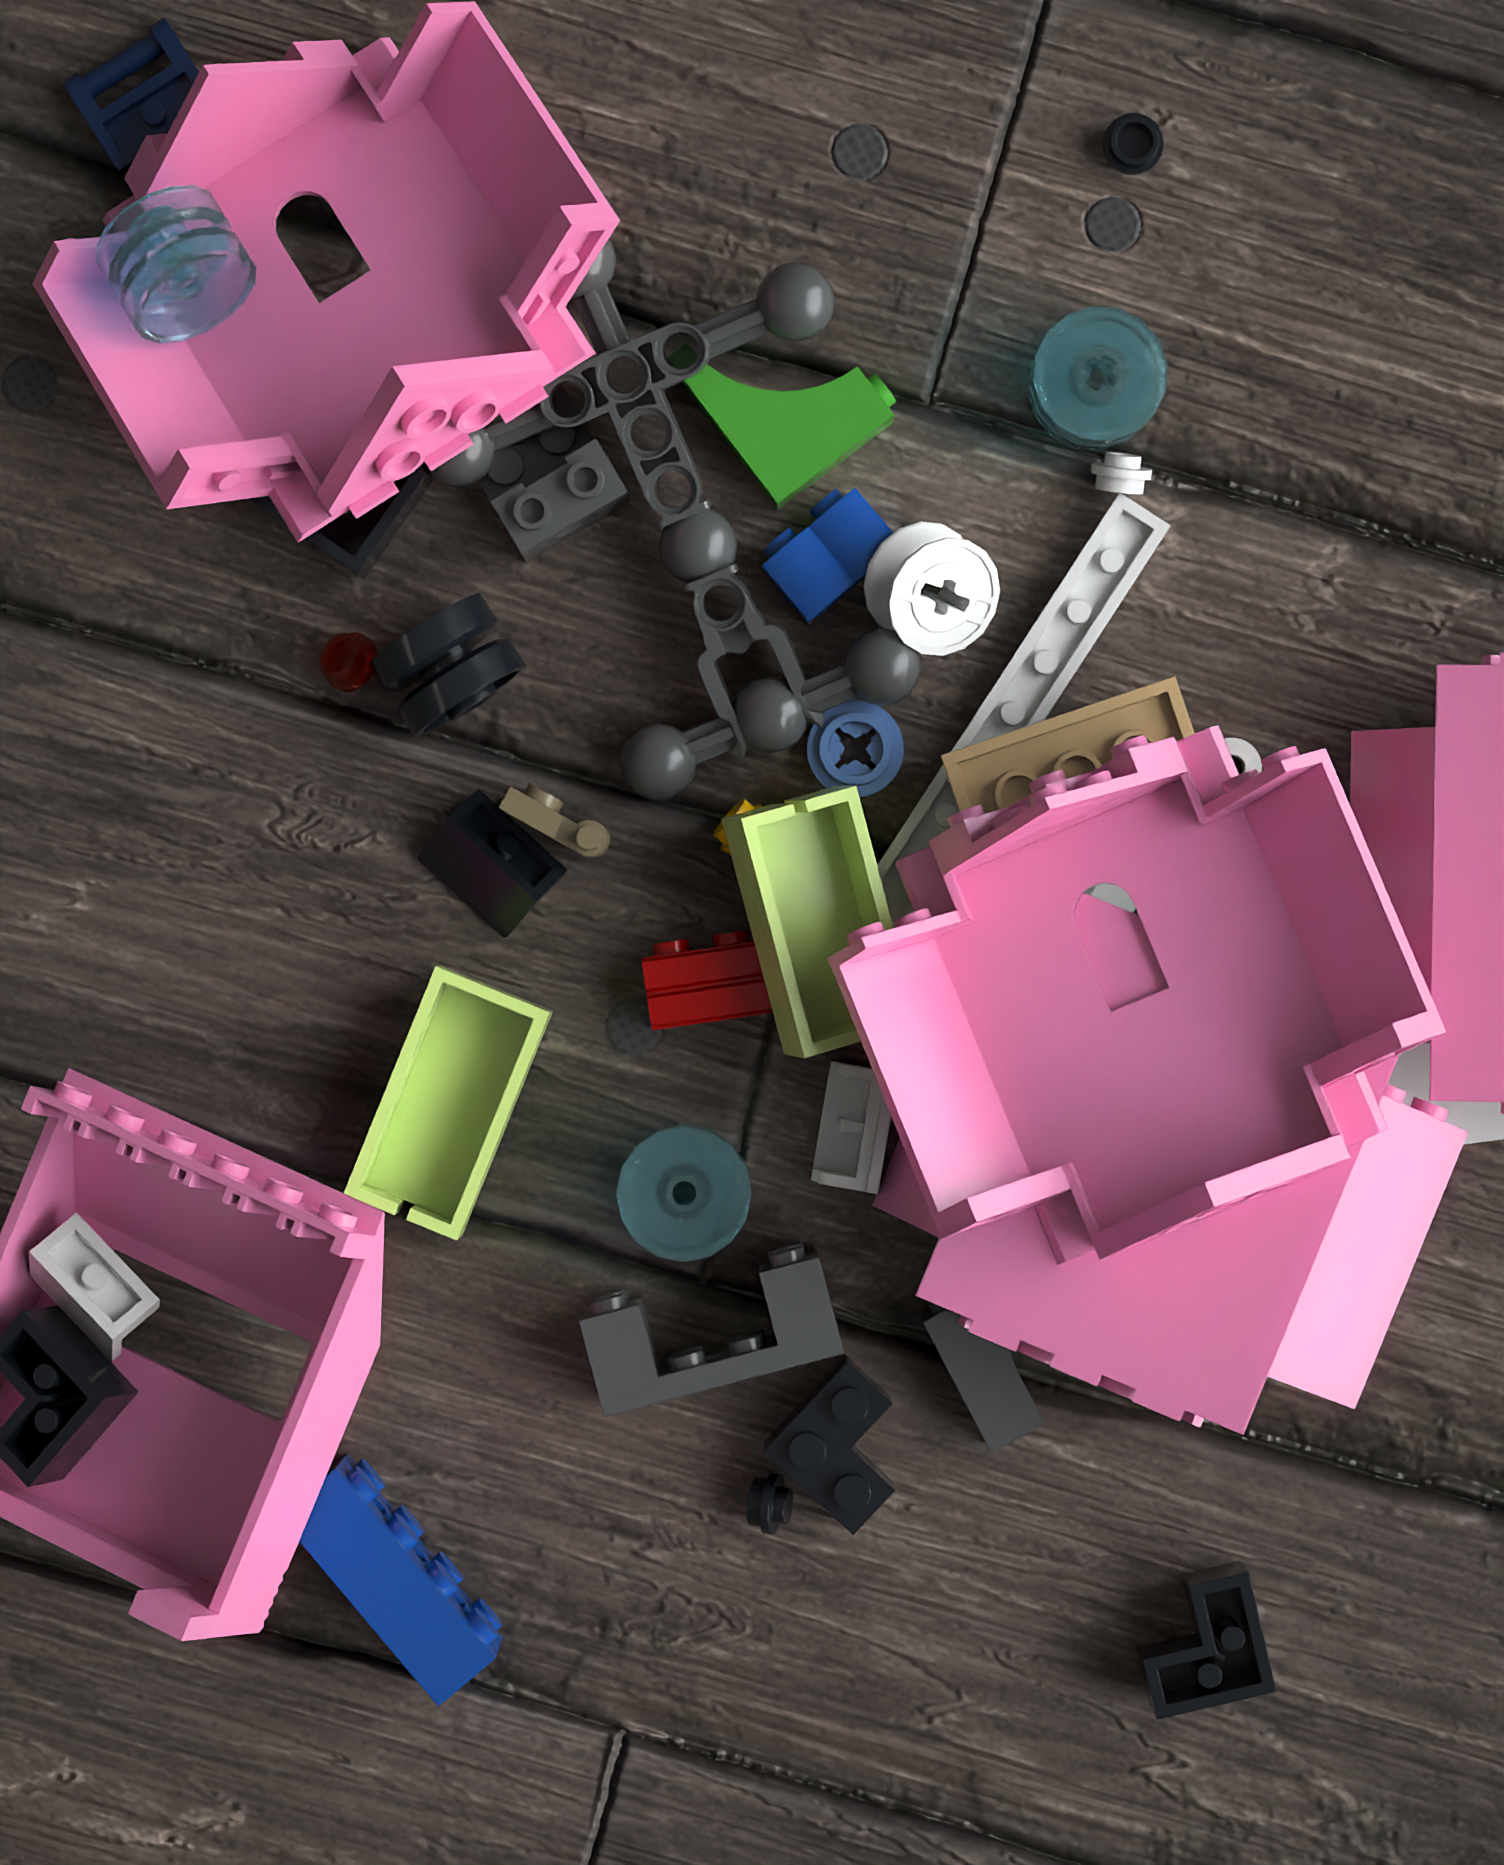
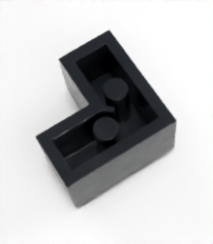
(67, 1392)
(819, 1446)
(1224, 1656)

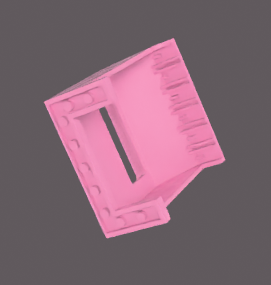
(187, 1482)

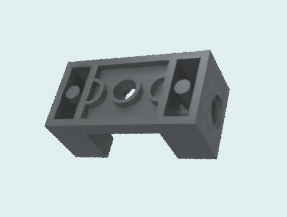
(553, 484)
(627, 1359)

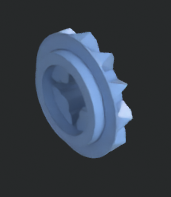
(856, 719)

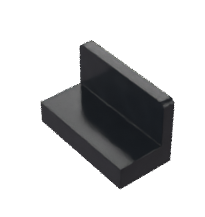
(491, 863)

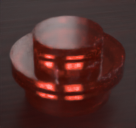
(347, 659)

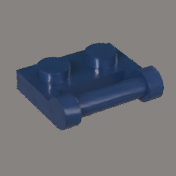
(145, 109)

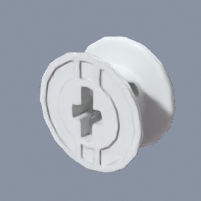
(940, 558)

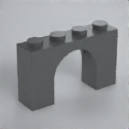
(984, 1379)

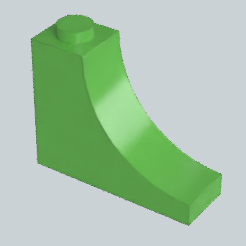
(790, 435)

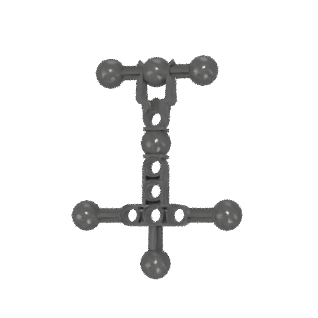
(696, 540)

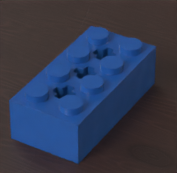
(398, 1582)

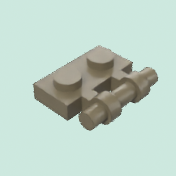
(542, 813)

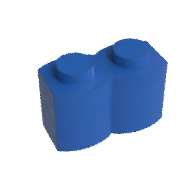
(827, 556)

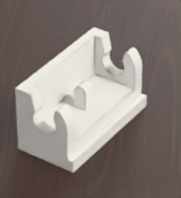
(851, 1130)

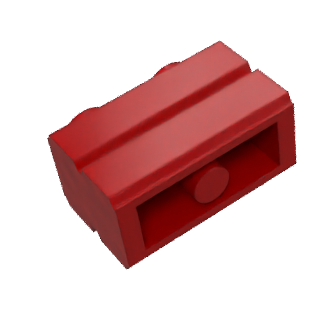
(704, 983)

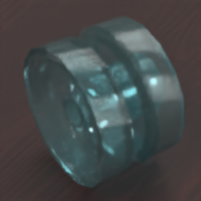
(175, 264)
(1105, 343)
(685, 1228)

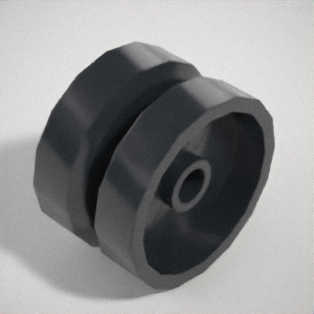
(443, 658)

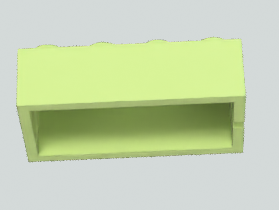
(805, 887)
(448, 1102)

